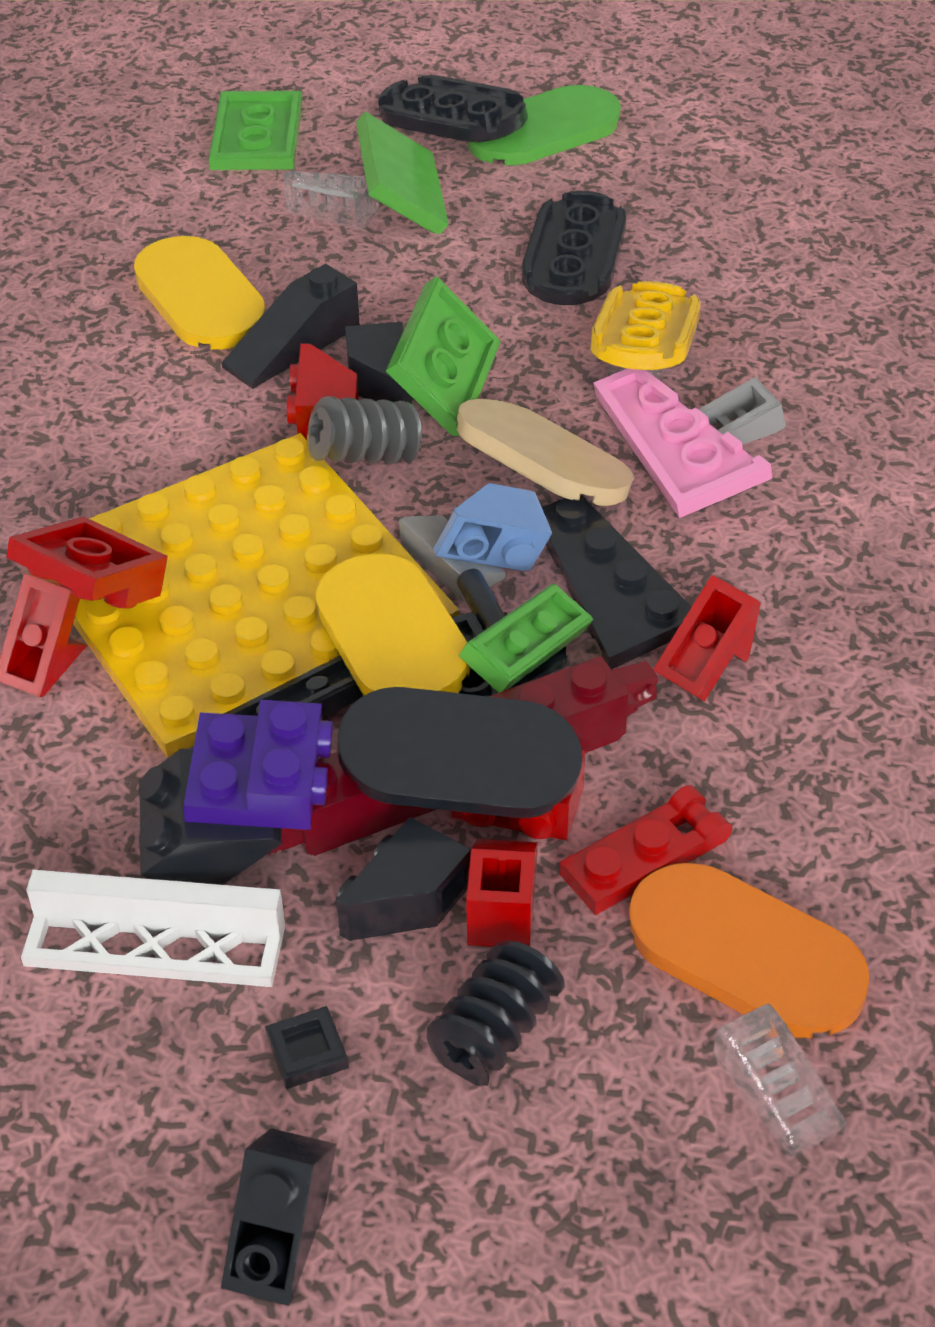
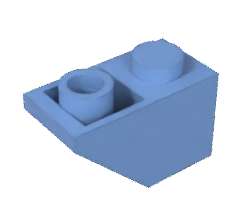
(496, 529)

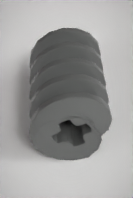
(364, 430)

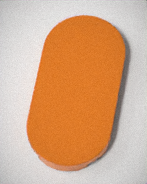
(748, 948)

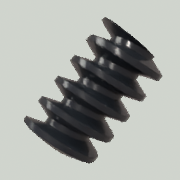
(494, 1010)

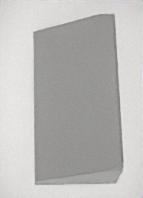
(420, 536)

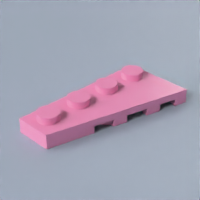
(676, 444)

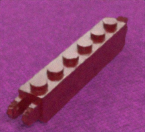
(585, 695)

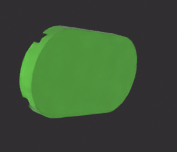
(555, 124)

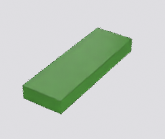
(525, 638)

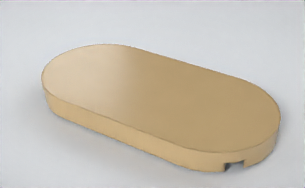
(543, 451)

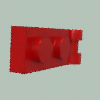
(620, 861)

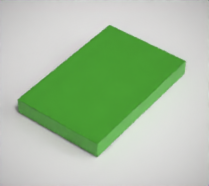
(256, 130)
(401, 174)
(443, 354)

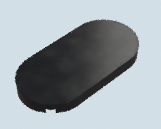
(453, 108)
(574, 248)
(459, 752)

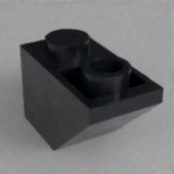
(369, 355)
(406, 884)
(277, 1214)

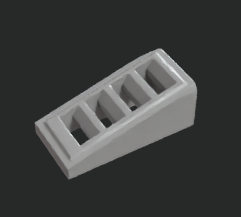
(755, 408)

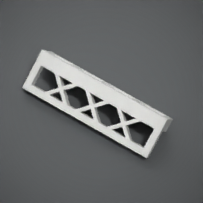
(157, 909)

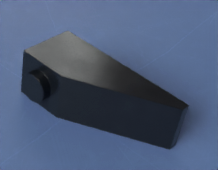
(306, 312)

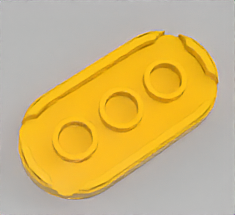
(198, 291)
(645, 326)
(390, 625)

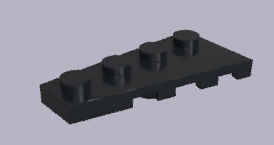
(612, 582)

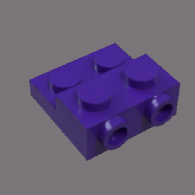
(259, 766)

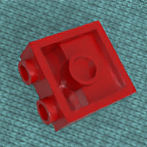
(91, 561)

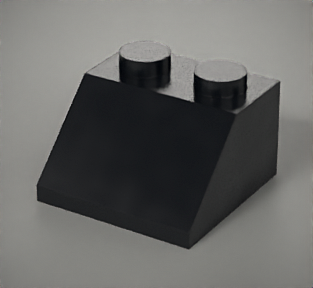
(190, 849)

